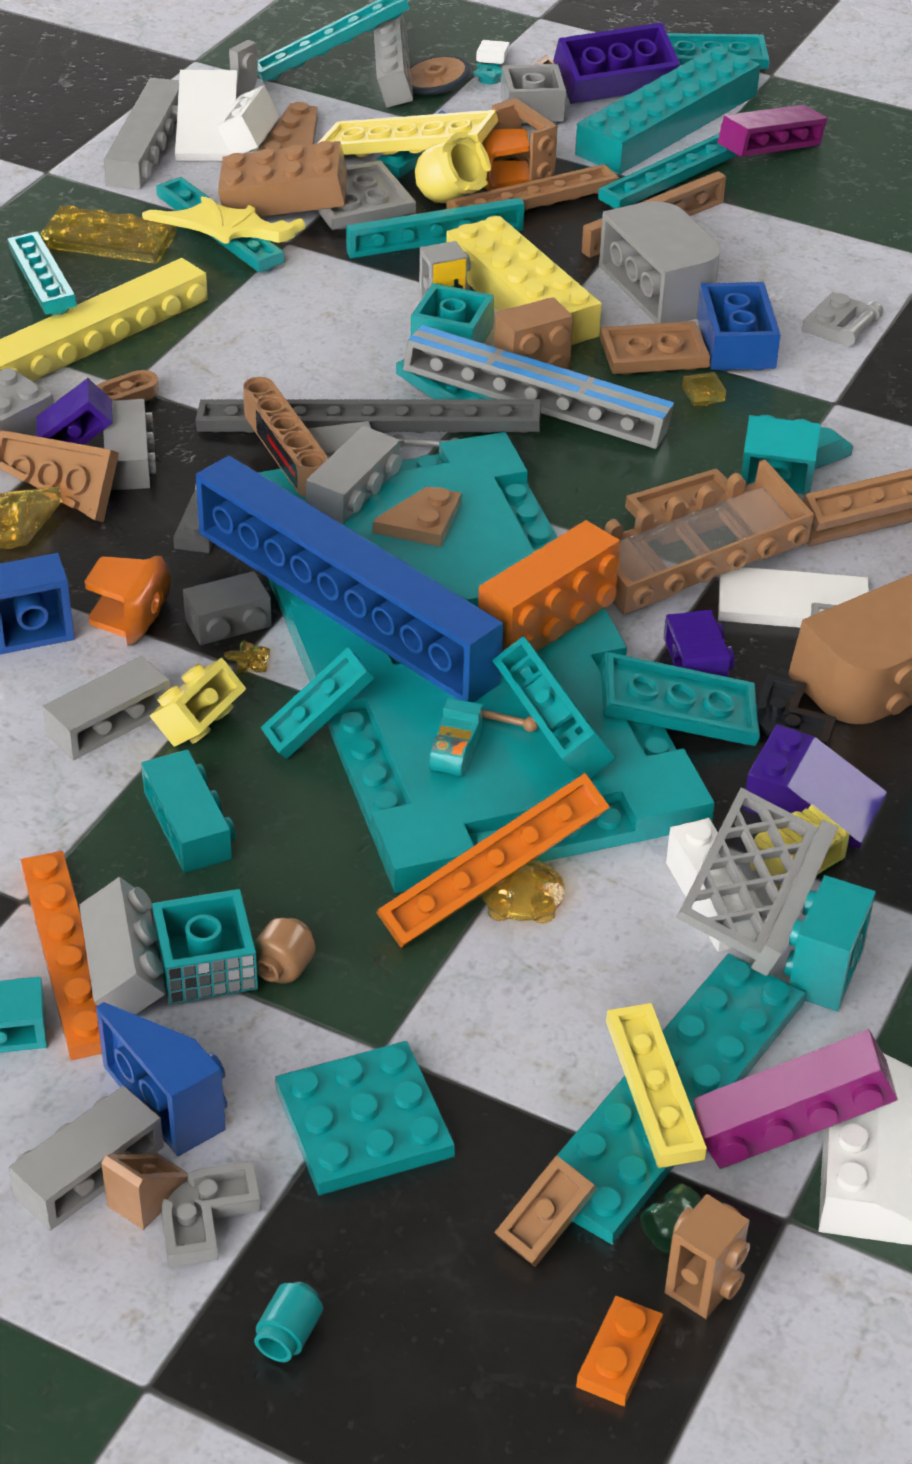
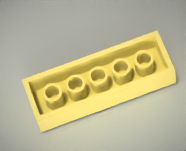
(522, 274)

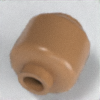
(285, 949)

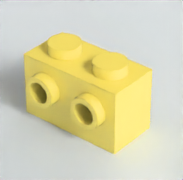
(197, 702)

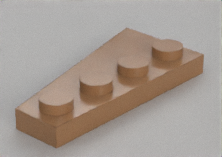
(294, 127)
(79, 470)

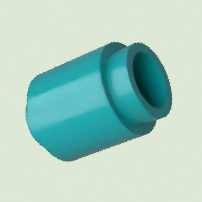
(288, 1321)

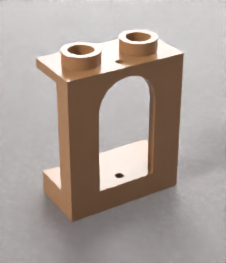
(543, 142)

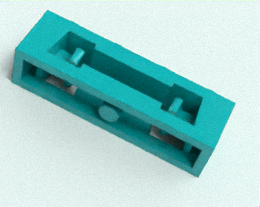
(553, 709)

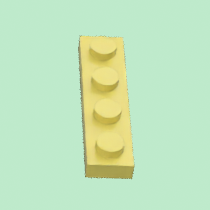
(655, 1086)

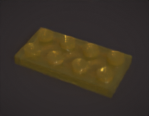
(107, 234)

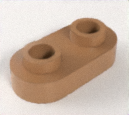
(133, 385)

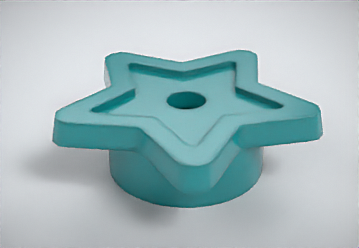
(488, 73)

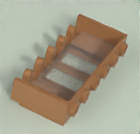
(707, 538)

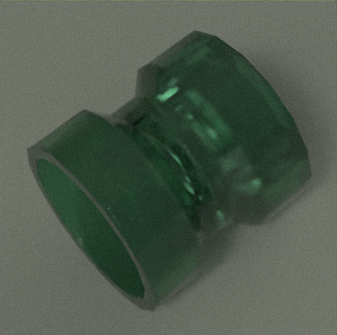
(660, 1218)

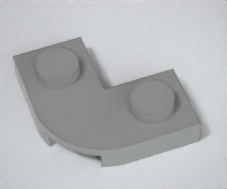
(244, 60)
(194, 1205)

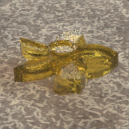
(249, 657)

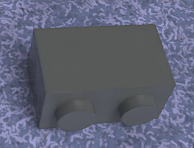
(227, 608)

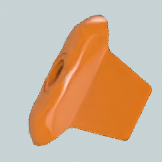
(501, 143)
(130, 594)

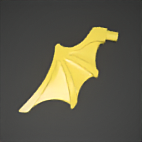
(226, 222)

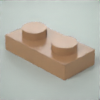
(545, 1210)

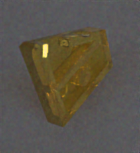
(25, 513)

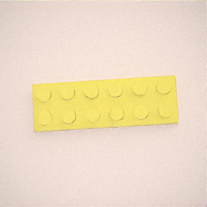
(408, 132)

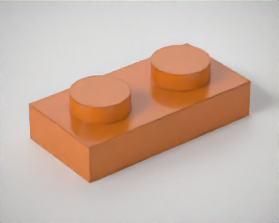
(619, 1350)

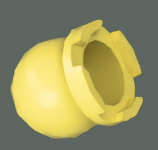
(452, 168)

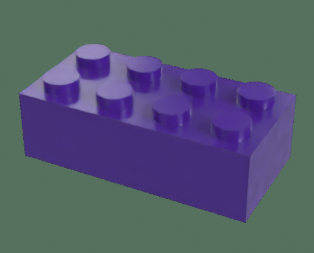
(614, 61)

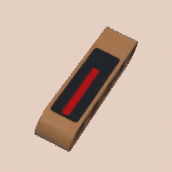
(282, 431)

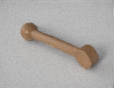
(528, 724)

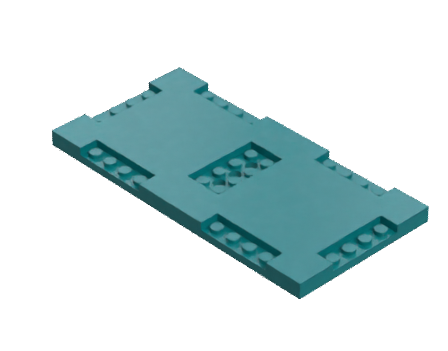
(389, 727)

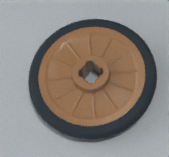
(439, 74)

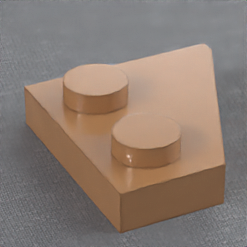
(421, 517)

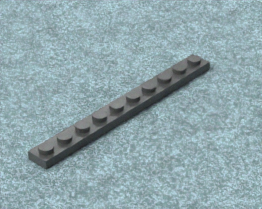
(387, 414)

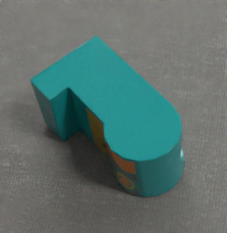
(456, 737)

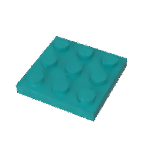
(364, 1117)

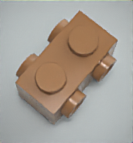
(707, 1255)

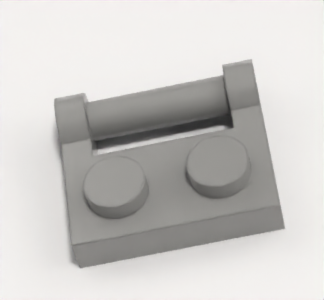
(834, 313)

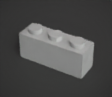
(134, 440)
(353, 473)
(104, 707)
(122, 947)
(67, 1167)

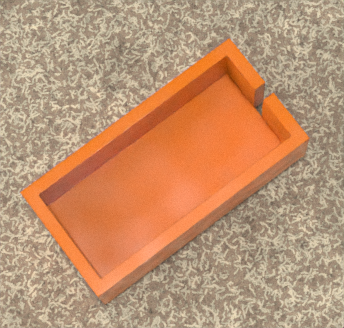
(554, 586)

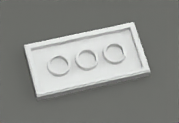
(202, 104)
(781, 595)

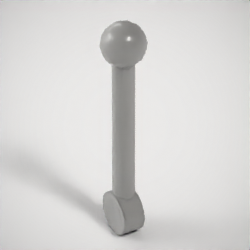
(419, 442)

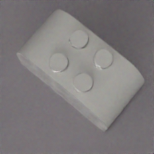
(658, 258)

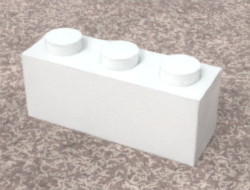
(248, 121)
(685, 855)

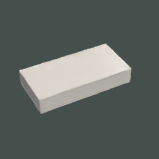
(492, 51)

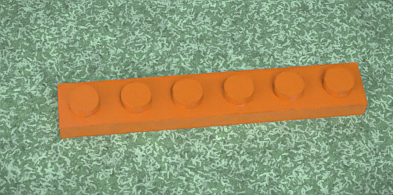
(492, 860)
(63, 950)

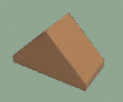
(139, 1184)

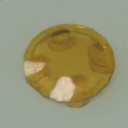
(527, 894)

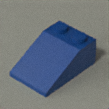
(166, 1074)

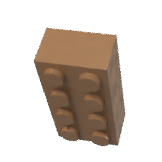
(285, 179)

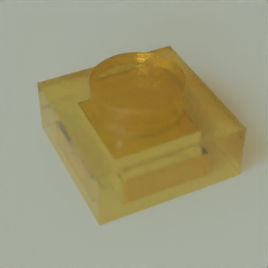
(704, 389)

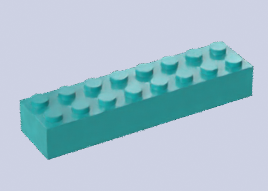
(667, 109)

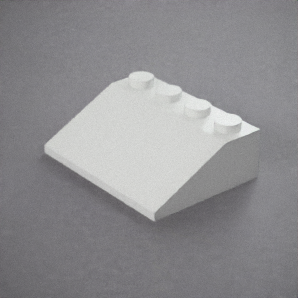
(870, 1169)

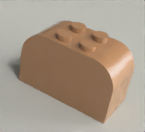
(859, 655)

